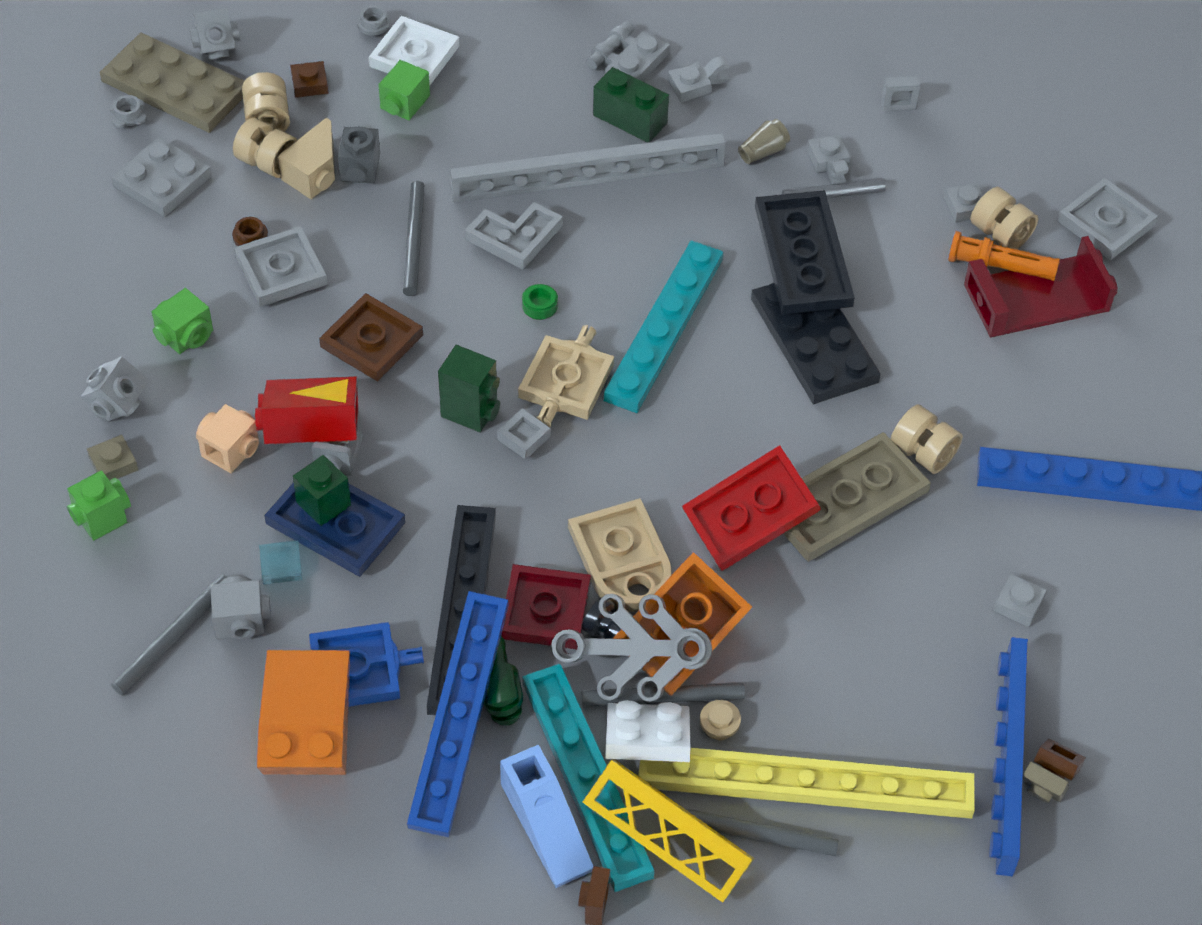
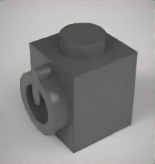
(359, 154)

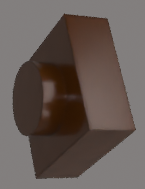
(309, 79)
(1059, 759)
(594, 895)

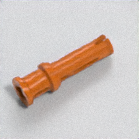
(1024, 262)

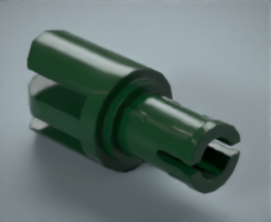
(504, 689)

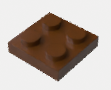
(371, 337)

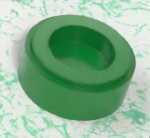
(539, 301)

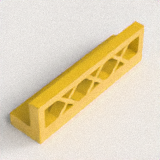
(676, 815)

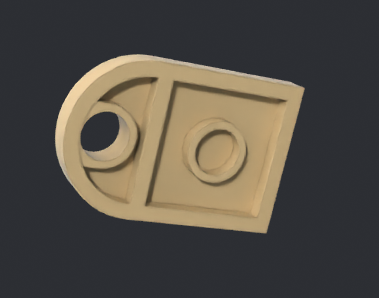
(621, 551)

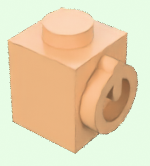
(227, 437)

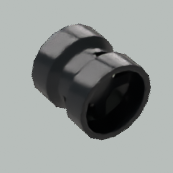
(597, 624)

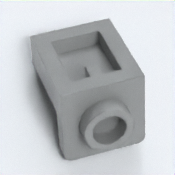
(340, 453)

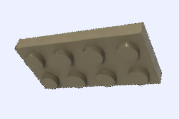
(174, 82)
(856, 494)

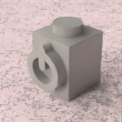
(239, 608)

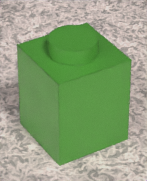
(404, 90)

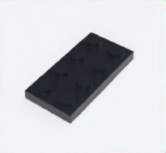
(804, 252)
(818, 347)

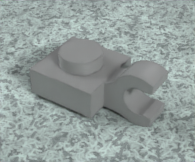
(694, 81)
(831, 156)

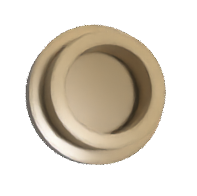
(720, 719)

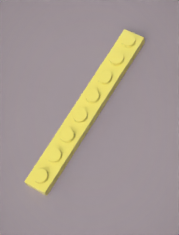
(816, 782)

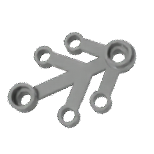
(640, 647)

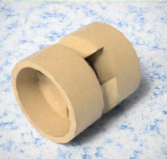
(266, 100)
(260, 145)
(1001, 216)
(923, 436)

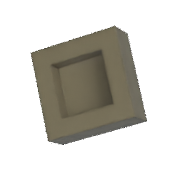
(113, 458)
(1044, 784)

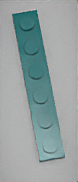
(663, 327)
(581, 768)

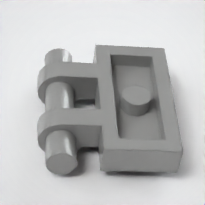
(638, 56)

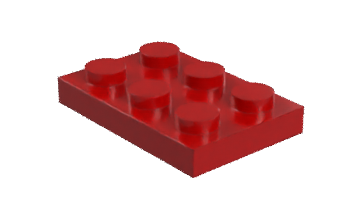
(751, 508)

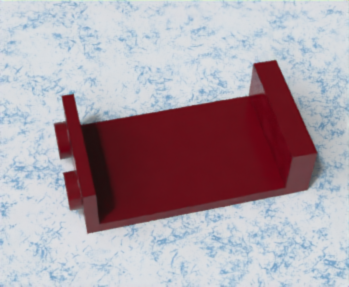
(1022, 301)

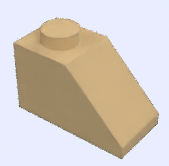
(310, 161)

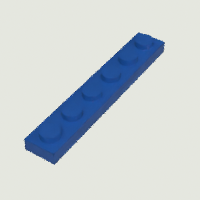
(1090, 478)
(458, 715)
(1009, 768)

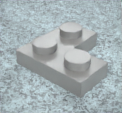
(515, 241)

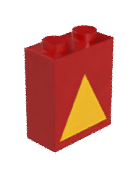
(308, 410)

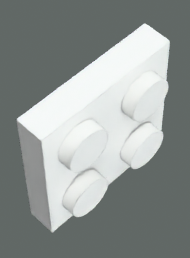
(416, 45)
(648, 732)

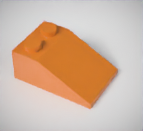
(695, 600)
(304, 713)

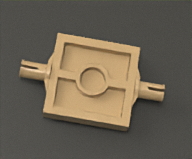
(566, 376)

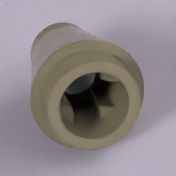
(765, 141)

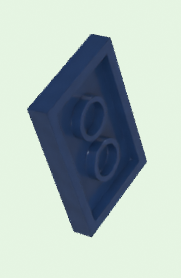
(350, 538)

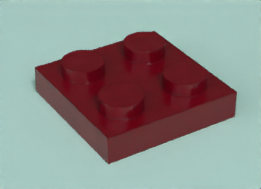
(545, 604)

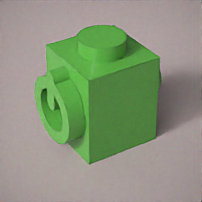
(182, 321)
(98, 504)

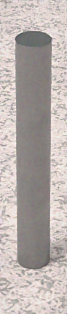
(844, 188)

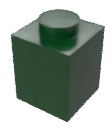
(322, 490)

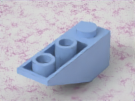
(545, 815)

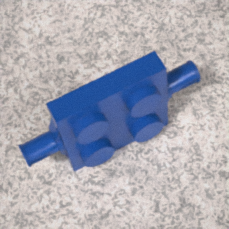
(373, 660)

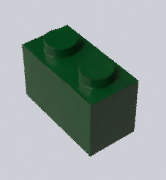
(630, 104)
(468, 388)

